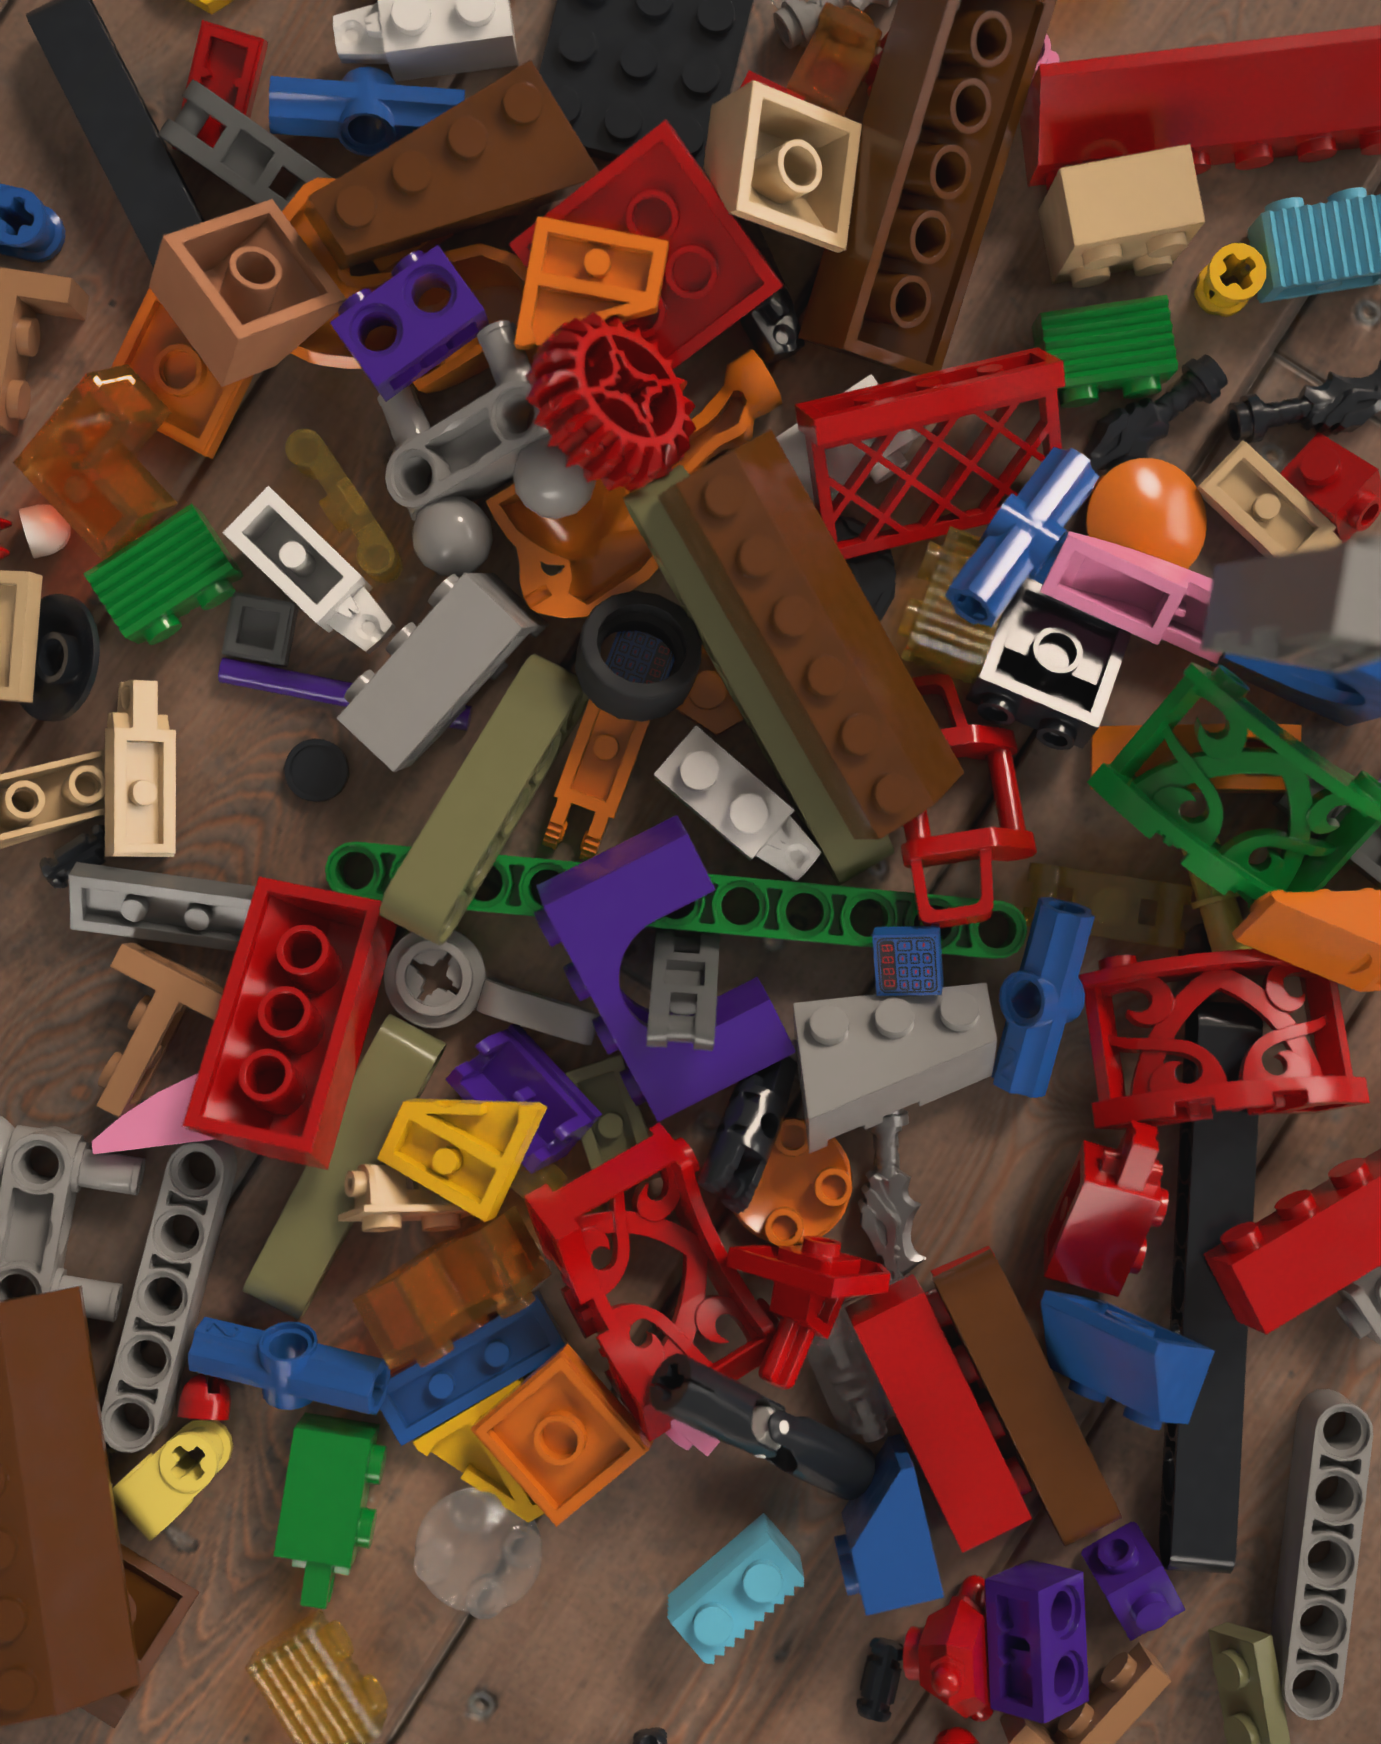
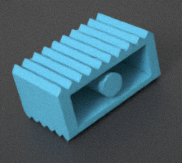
(1319, 244)
(735, 1589)

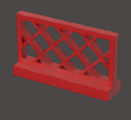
(918, 402)

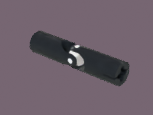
(761, 1427)

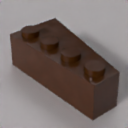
(463, 169)

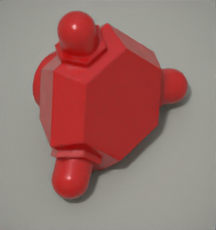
(952, 1653)

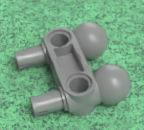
(473, 456)
(40, 1209)

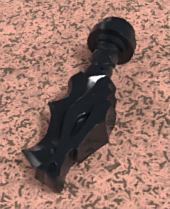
(1336, 405)
(1131, 430)

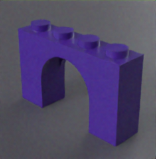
(597, 915)

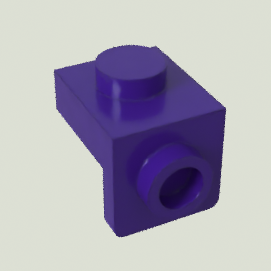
(1133, 1580)

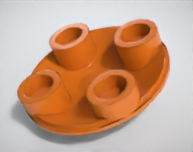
(1149, 510)
(799, 1190)

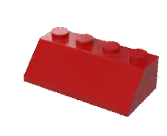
(291, 1022)

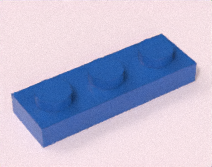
(472, 1371)

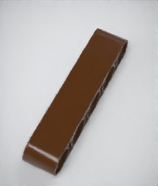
(1027, 1397)

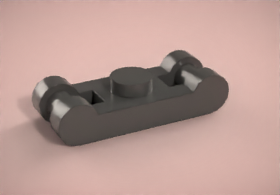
(245, 152)
(685, 985)

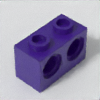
(421, 336)
(1037, 1641)

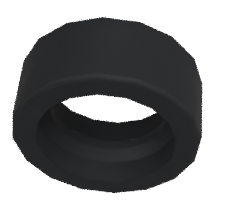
(642, 613)

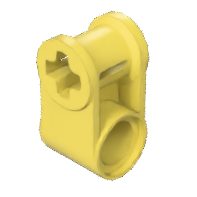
(170, 1479)

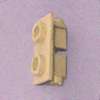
(385, 1201)

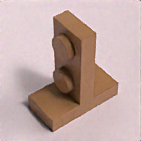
(20, 299)
(153, 1022)
(1126, 1691)

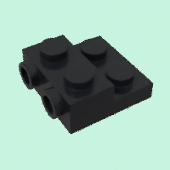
(1049, 669)

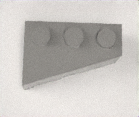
(1300, 607)
(438, 667)
(887, 1053)

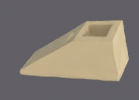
(51, 797)

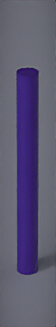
(299, 685)

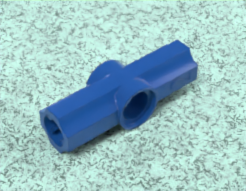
(361, 110)
(1022, 536)
(1042, 997)
(289, 1365)

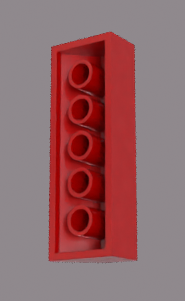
(1223, 99)

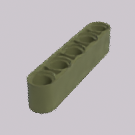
(485, 801)
(308, 1227)

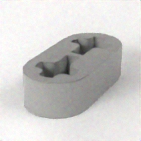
(537, 1012)

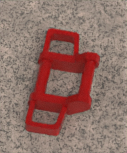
(1001, 843)

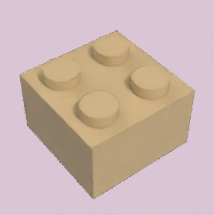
(1121, 216)

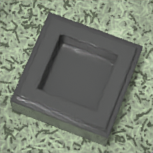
(260, 629)

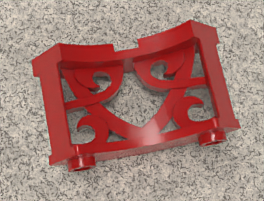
(1312, 1077)
(571, 1235)

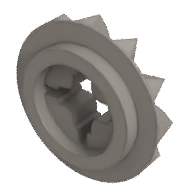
(406, 983)

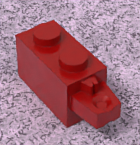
(1107, 1213)

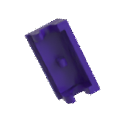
(518, 1070)

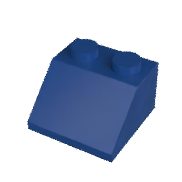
(1124, 1358)
(887, 1538)

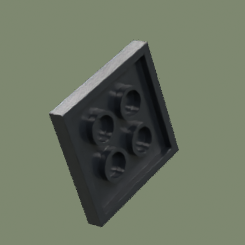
(640, 62)

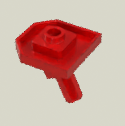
(805, 1295)

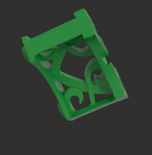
(1155, 797)

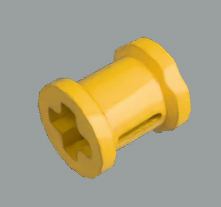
(1227, 262)

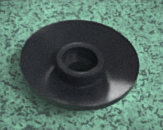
(64, 658)

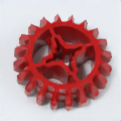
(610, 402)

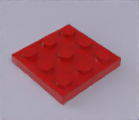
(711, 261)

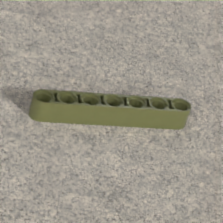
(806, 793)

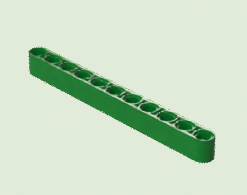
(707, 915)

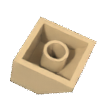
(784, 163)

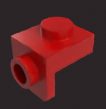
(1337, 485)

